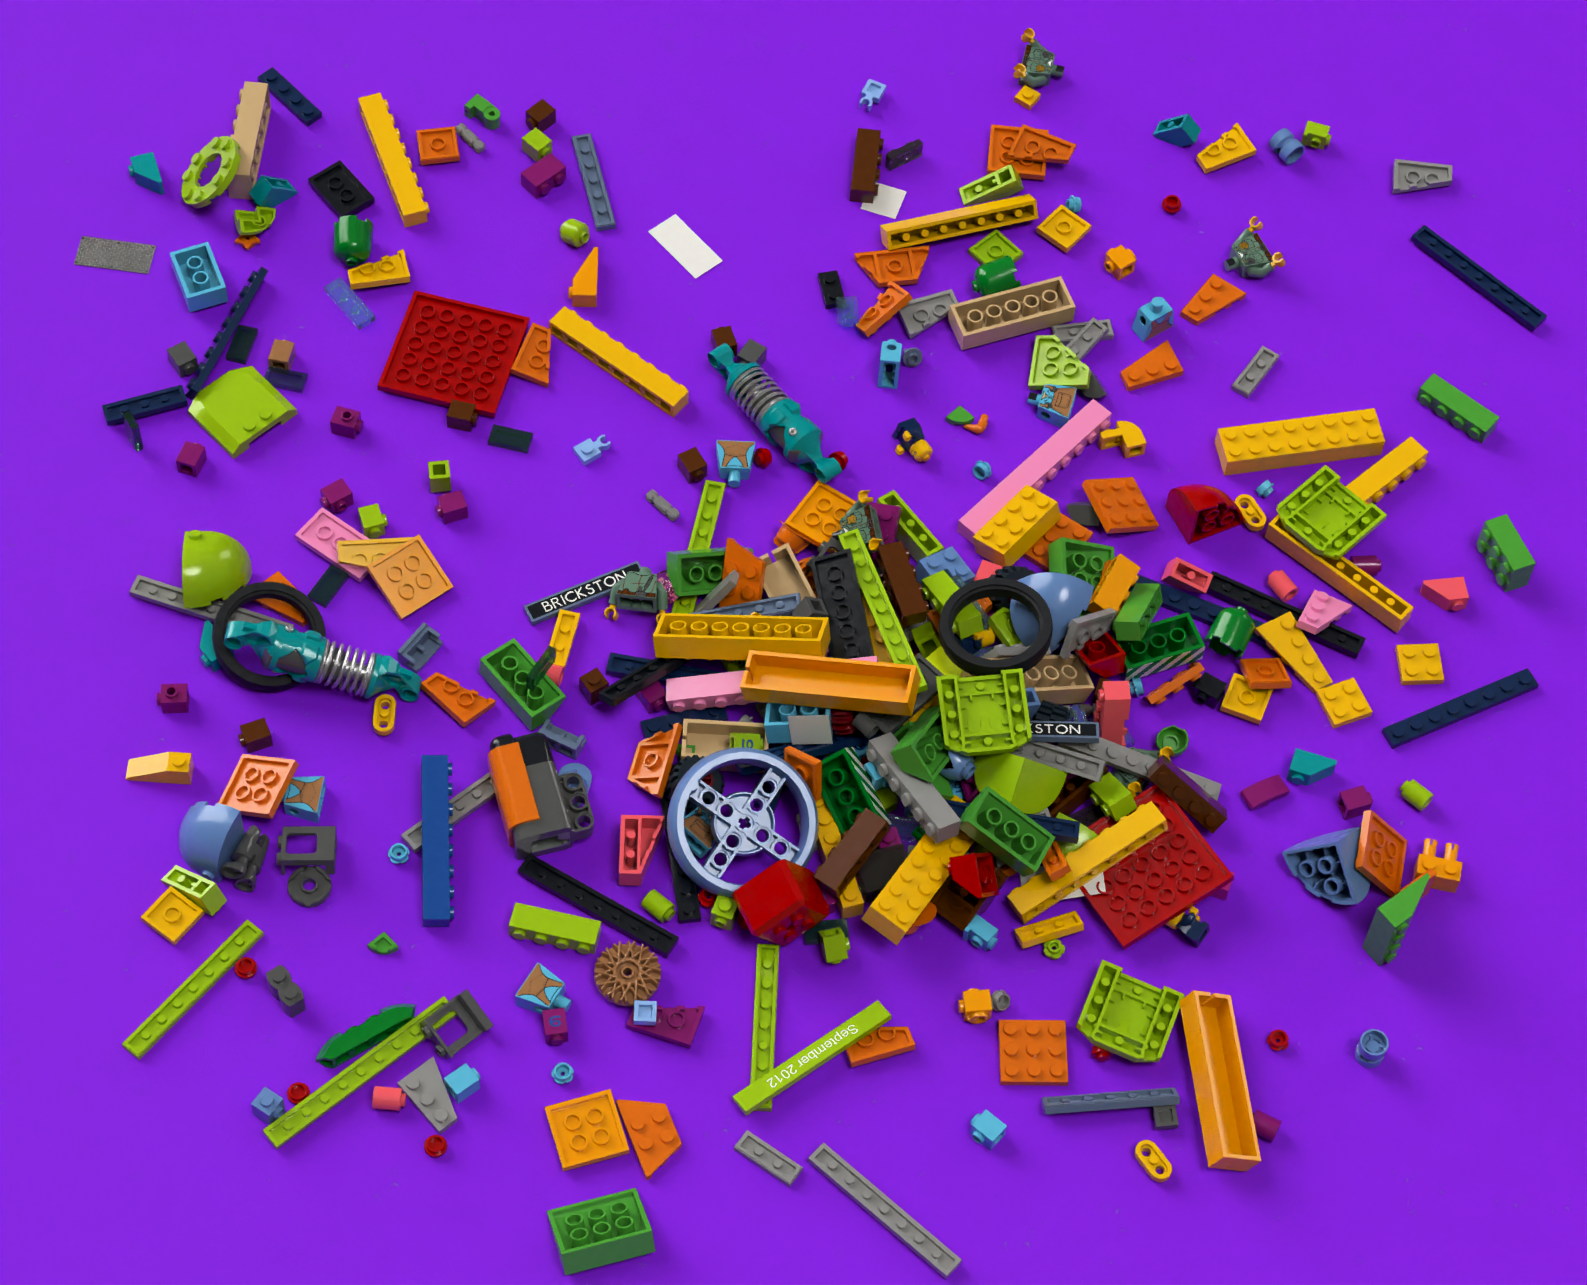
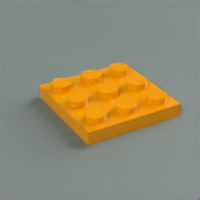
(819, 514)
(409, 577)
(586, 1130)

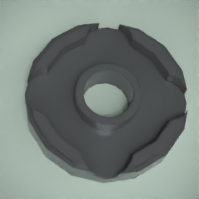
(312, 897)

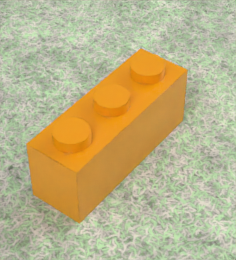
(1114, 585)

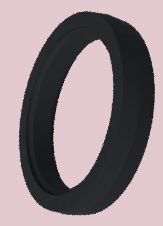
(995, 588)
(246, 594)

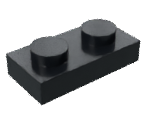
(830, 288)

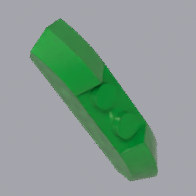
(365, 1036)

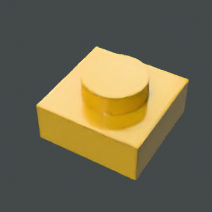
(1027, 97)

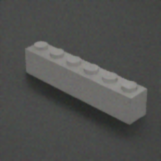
(919, 795)

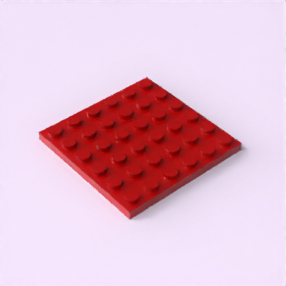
(453, 353)
(1159, 877)

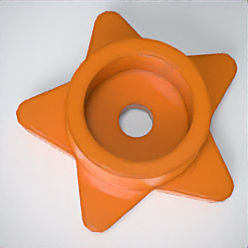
(247, 244)

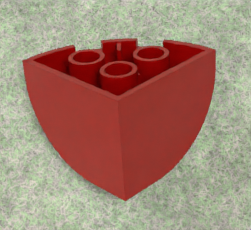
(1202, 511)

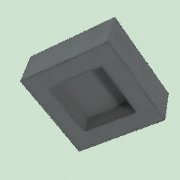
(1165, 1117)

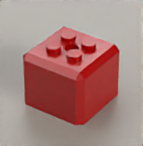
(781, 902)

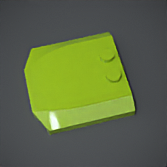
(239, 409)
(1328, 515)
(984, 713)
(1128, 1015)

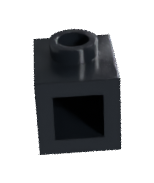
(1208, 690)

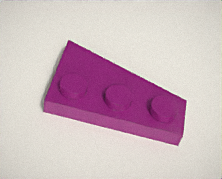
(672, 1024)

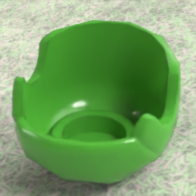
(1174, 738)

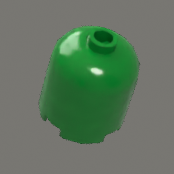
(352, 240)
(995, 276)
(1231, 632)

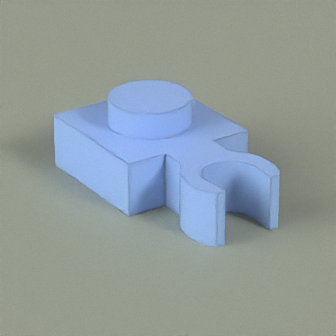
(872, 93)
(589, 450)

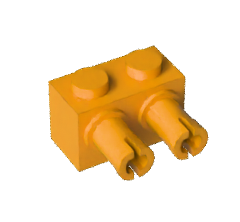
(1447, 868)

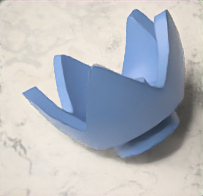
(963, 767)

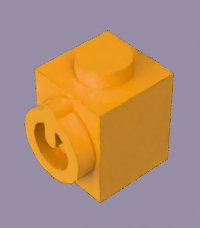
(1120, 262)
(975, 1005)

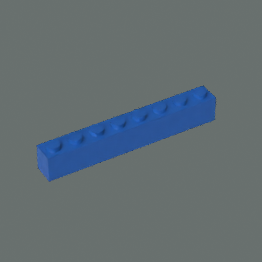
(435, 841)

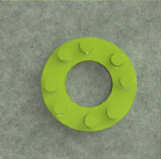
(201, 196)

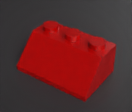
(1103, 656)
(975, 873)

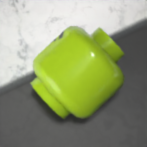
(574, 232)

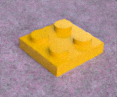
(1063, 228)
(1419, 664)
(1245, 702)
(1343, 703)
(172, 915)

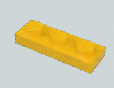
(564, 635)
(1049, 929)

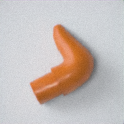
(980, 427)

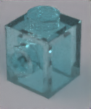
(847, 310)

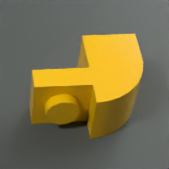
(1126, 436)

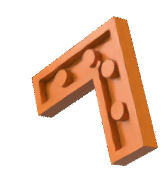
(1054, 863)

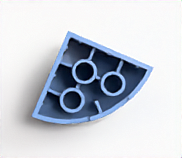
(1065, 598)
(210, 838)
(1328, 866)

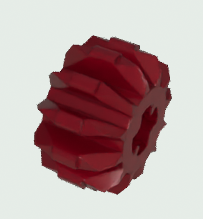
(842, 721)

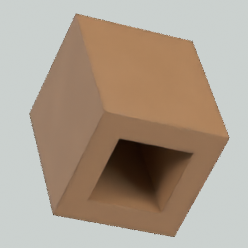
(282, 354)

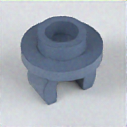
(912, 357)

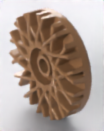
(627, 960)

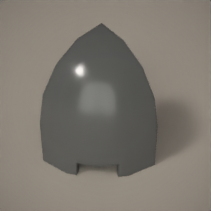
(1096, 388)
(1083, 513)

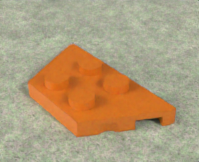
(898, 265)
(751, 574)
(654, 761)
(650, 1133)

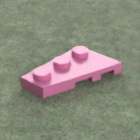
(1321, 612)

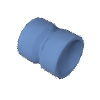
(1288, 148)
(1371, 1048)

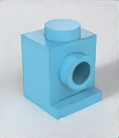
(981, 934)

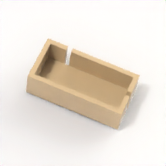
(785, 574)
(714, 736)

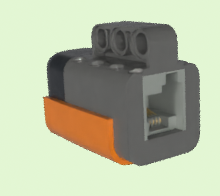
(534, 799)

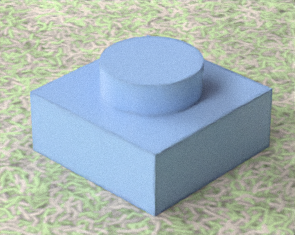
(645, 1012)

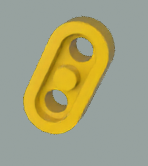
(1251, 513)
(384, 716)
(1154, 1161)

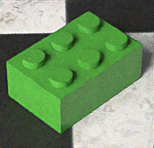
(1505, 553)

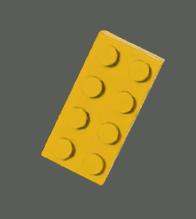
(1016, 527)

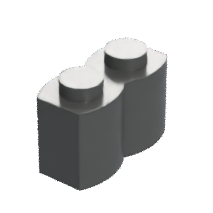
(286, 991)

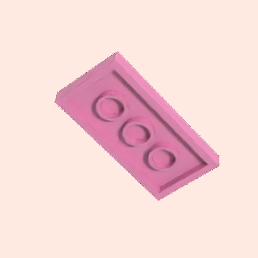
(321, 537)

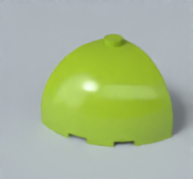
(212, 567)
(1019, 780)

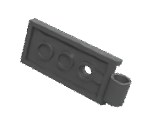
(869, 723)

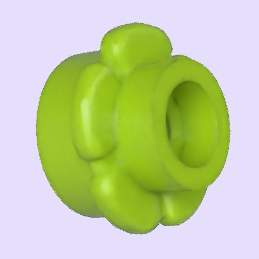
(1054, 954)

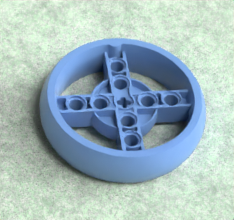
(692, 789)

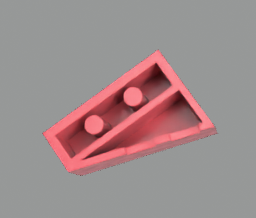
(1113, 710)
(637, 846)

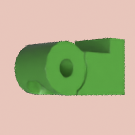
(483, 111)

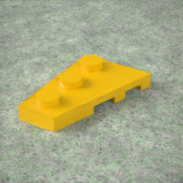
(1227, 150)
(384, 272)

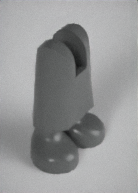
(248, 860)

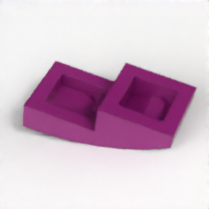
(1264, 791)

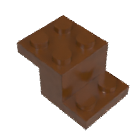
(959, 904)

